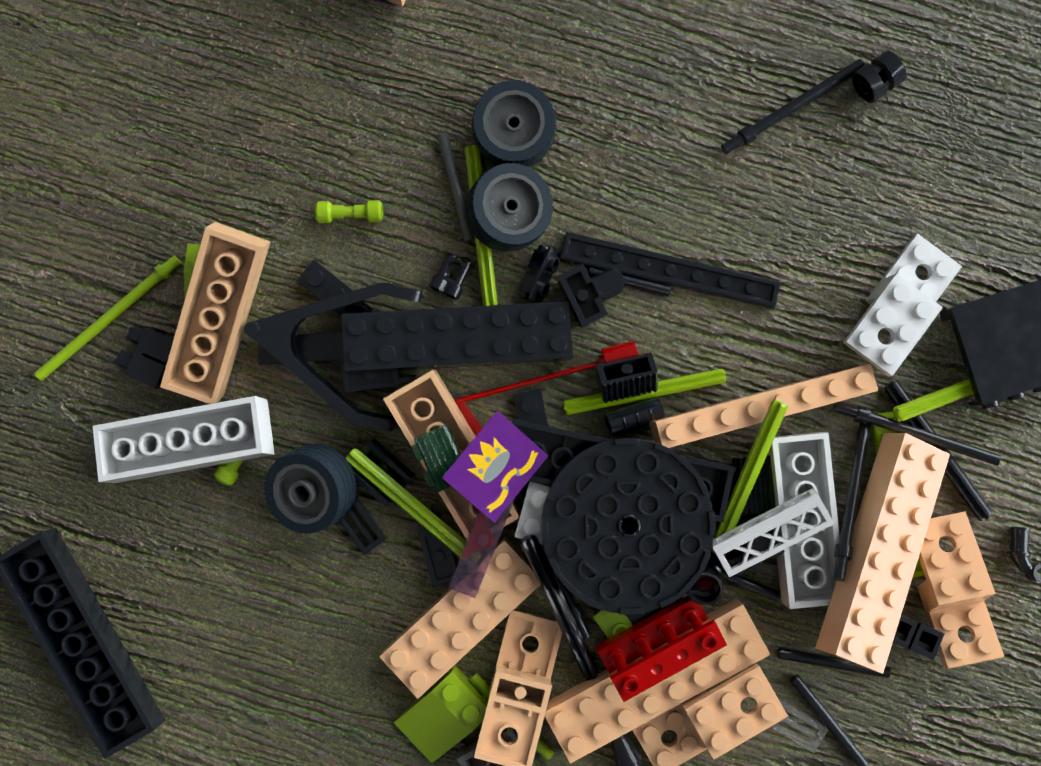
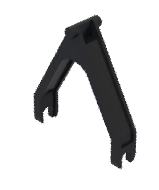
(278, 338)

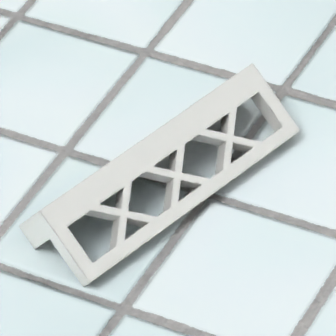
(767, 521)

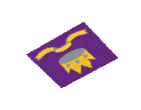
(495, 466)

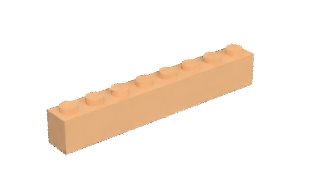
(752, 408)

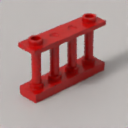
(653, 632)

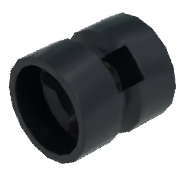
(881, 75)
(709, 586)

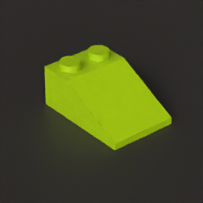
(443, 714)

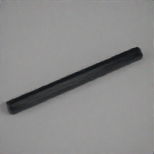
(953, 470)
(559, 606)

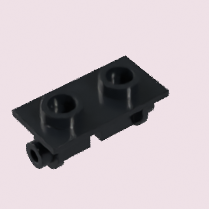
(545, 263)

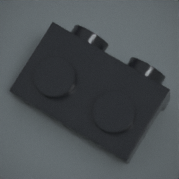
(389, 464)

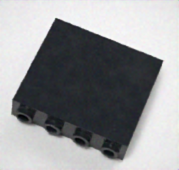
(1000, 343)

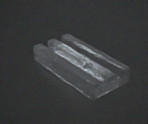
(817, 737)

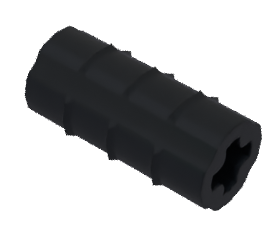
(633, 416)

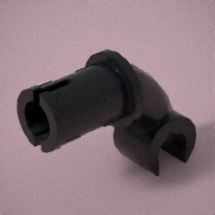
(1019, 553)

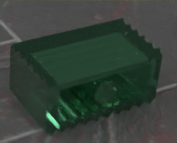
(438, 452)

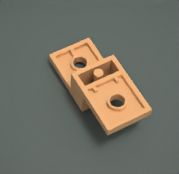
(957, 591)
(519, 690)
(712, 720)

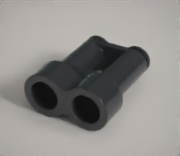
(448, 286)

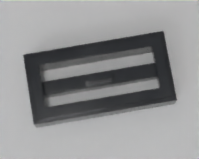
(370, 520)

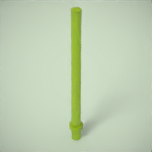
(162, 272)

